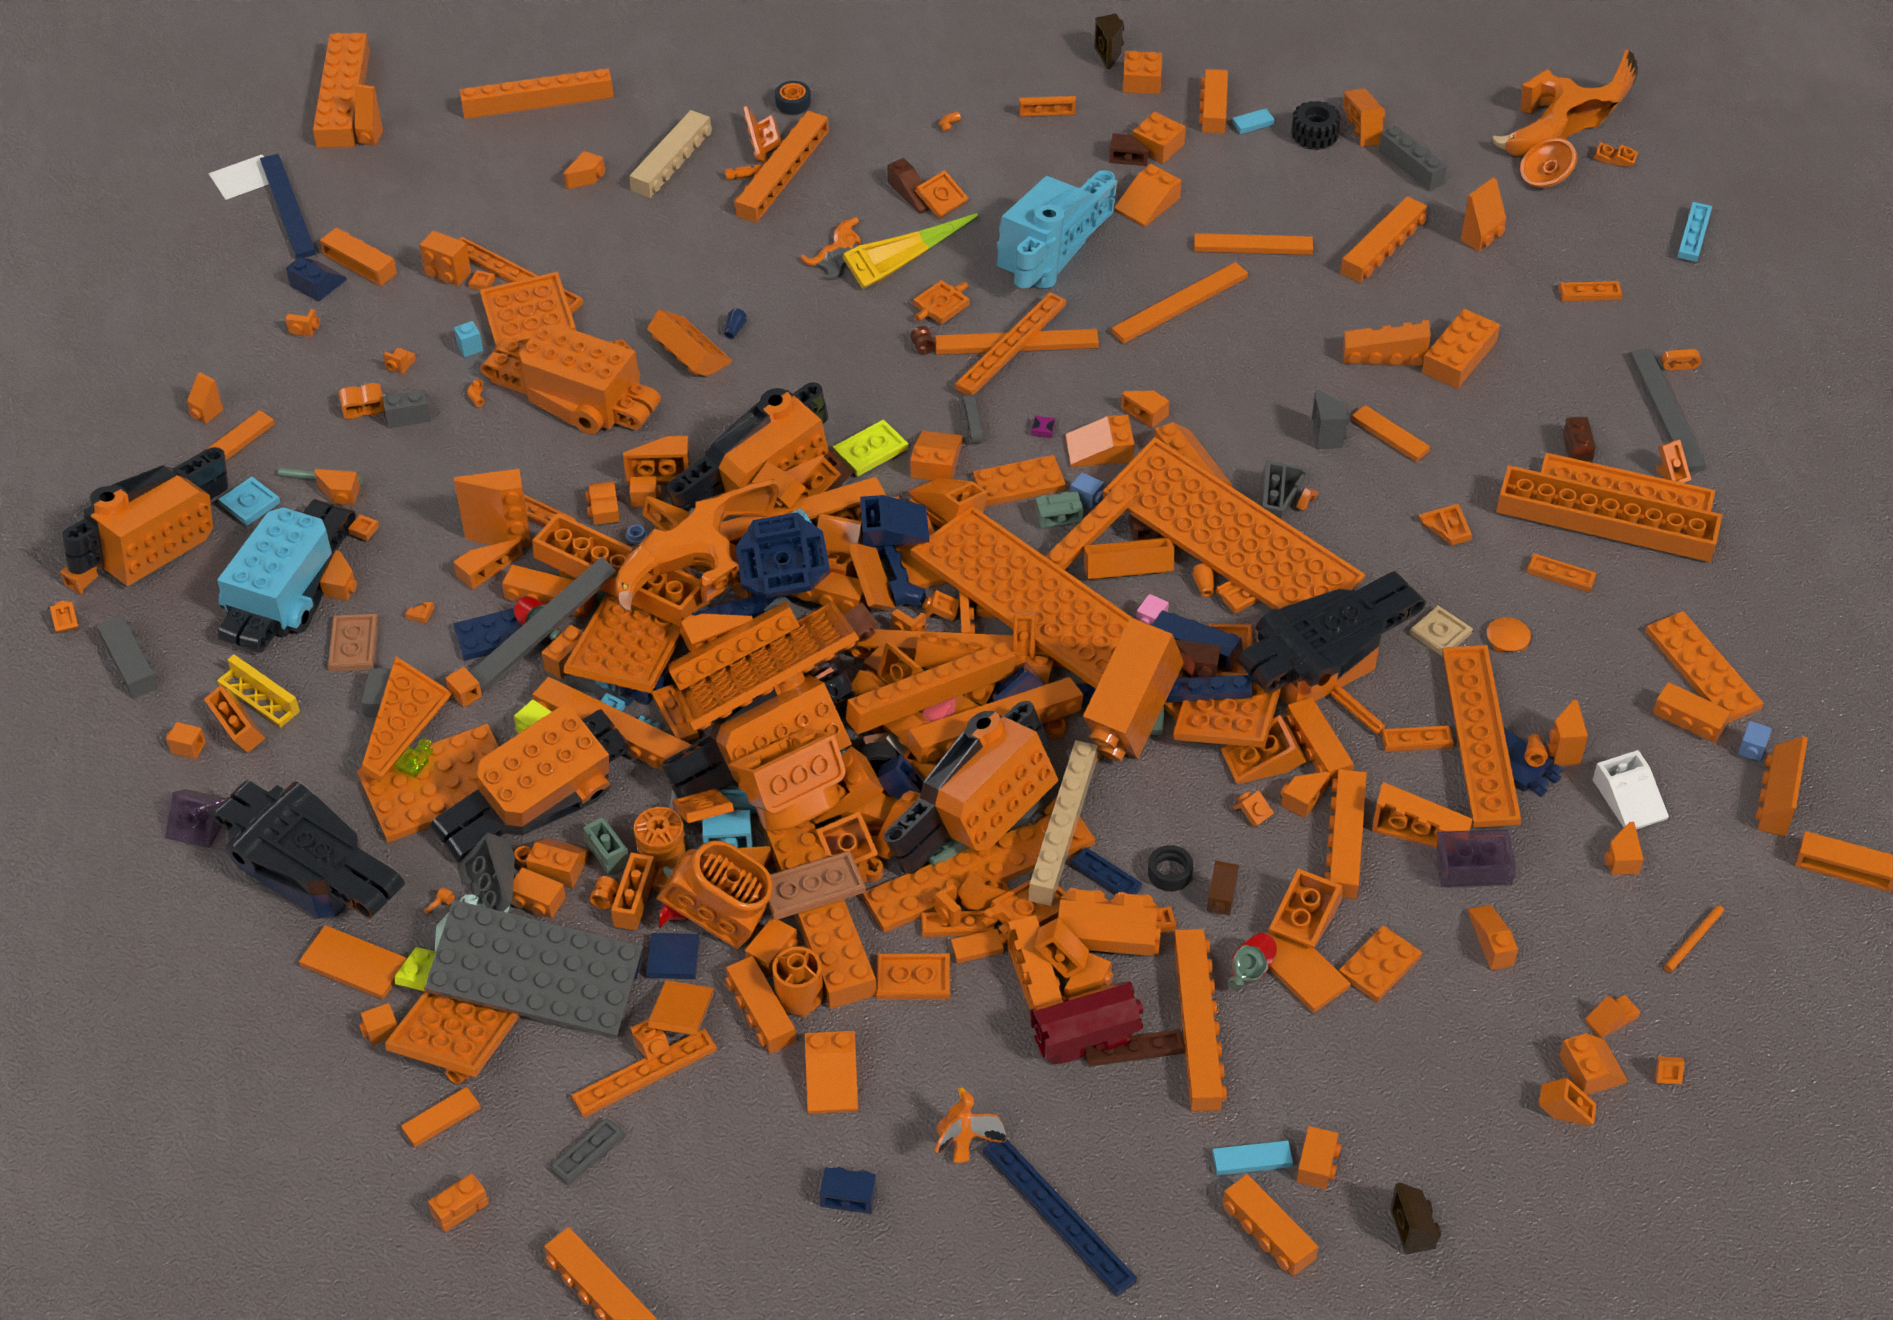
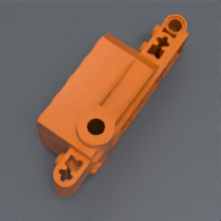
(574, 378)

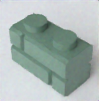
(1058, 509)
(606, 846)

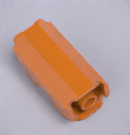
(1118, 926)

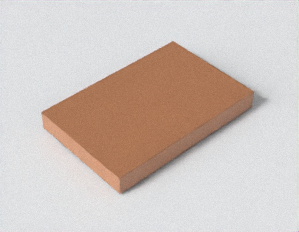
(353, 642)

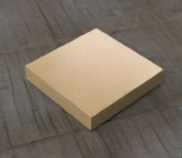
(1440, 630)

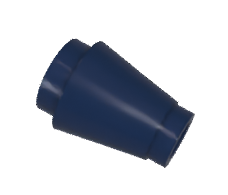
(734, 322)

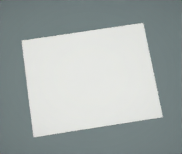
(240, 177)

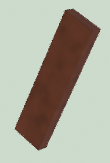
(1139, 1048)

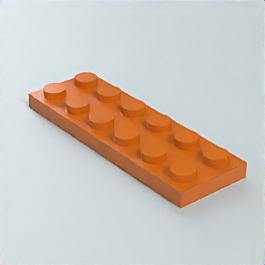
(1703, 665)

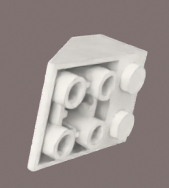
(1630, 790)

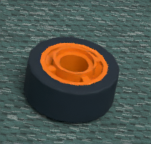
(792, 97)

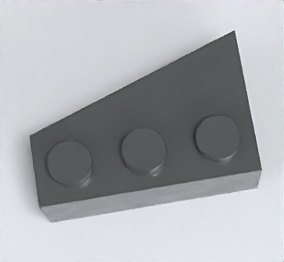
(1279, 486)

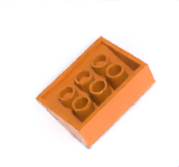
(493, 507)

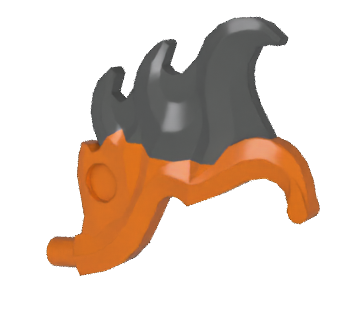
(831, 255)

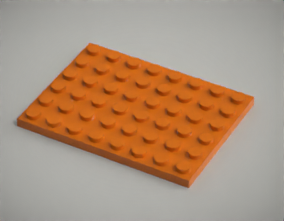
(757, 673)

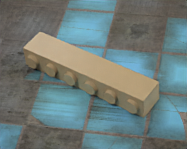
(670, 154)

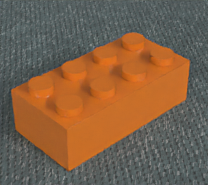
(1460, 348)

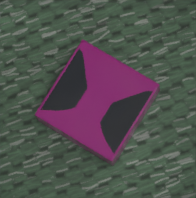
(1043, 426)

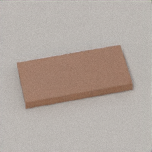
(815, 885)

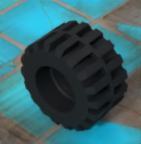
(1315, 124)

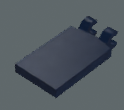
(1526, 775)

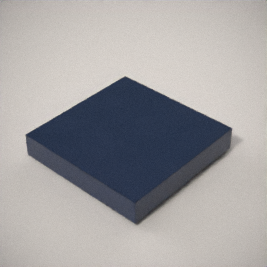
(673, 956)

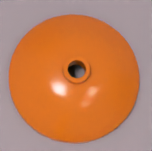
(1548, 162)

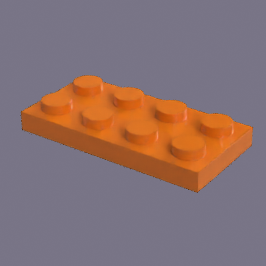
(1020, 480)

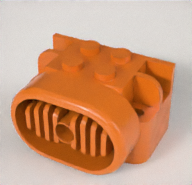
(792, 778)
(719, 890)

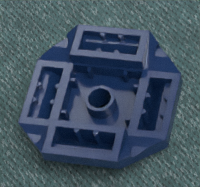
(779, 540)

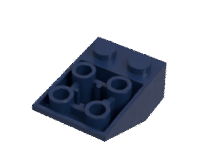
(893, 521)

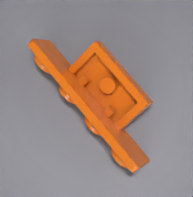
(764, 134)

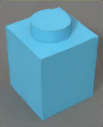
(468, 339)

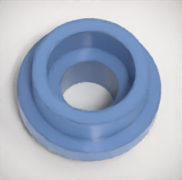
(636, 534)

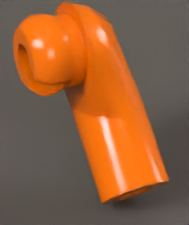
(945, 122)
(474, 392)

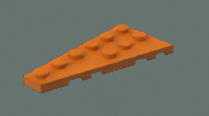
(404, 712)

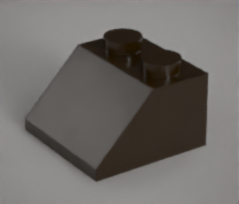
(1108, 38)
(1414, 1219)

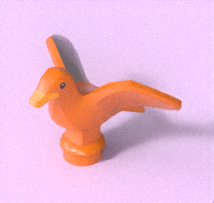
(962, 1126)

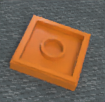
(941, 194)

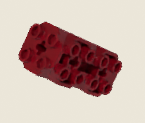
(1094, 1018)

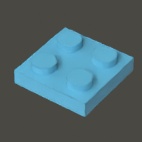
(249, 501)

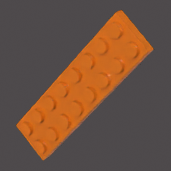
(1629, 481)

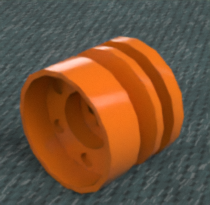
(661, 835)

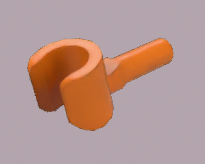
(443, 895)

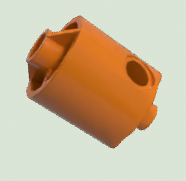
(798, 980)

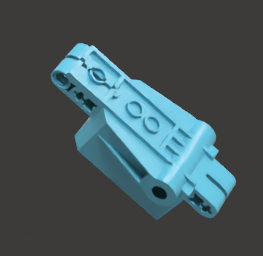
(1051, 226)

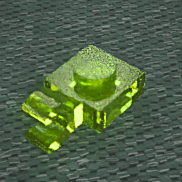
(414, 760)

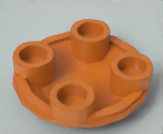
(1508, 635)

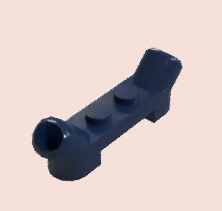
(901, 590)

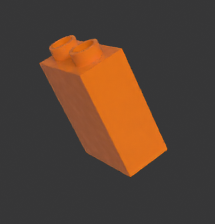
(1133, 690)

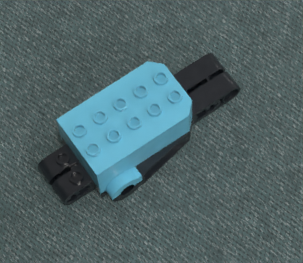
(278, 574)

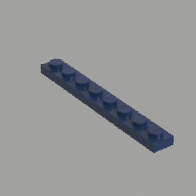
(1197, 689)

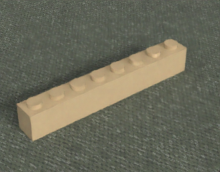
(1063, 823)

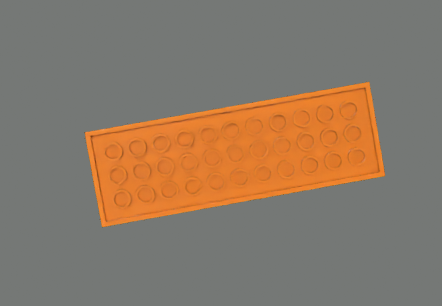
(1229, 530)
(1011, 576)

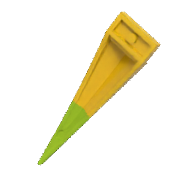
(879, 259)

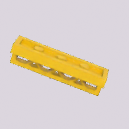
(261, 684)

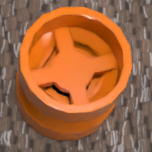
(605, 890)

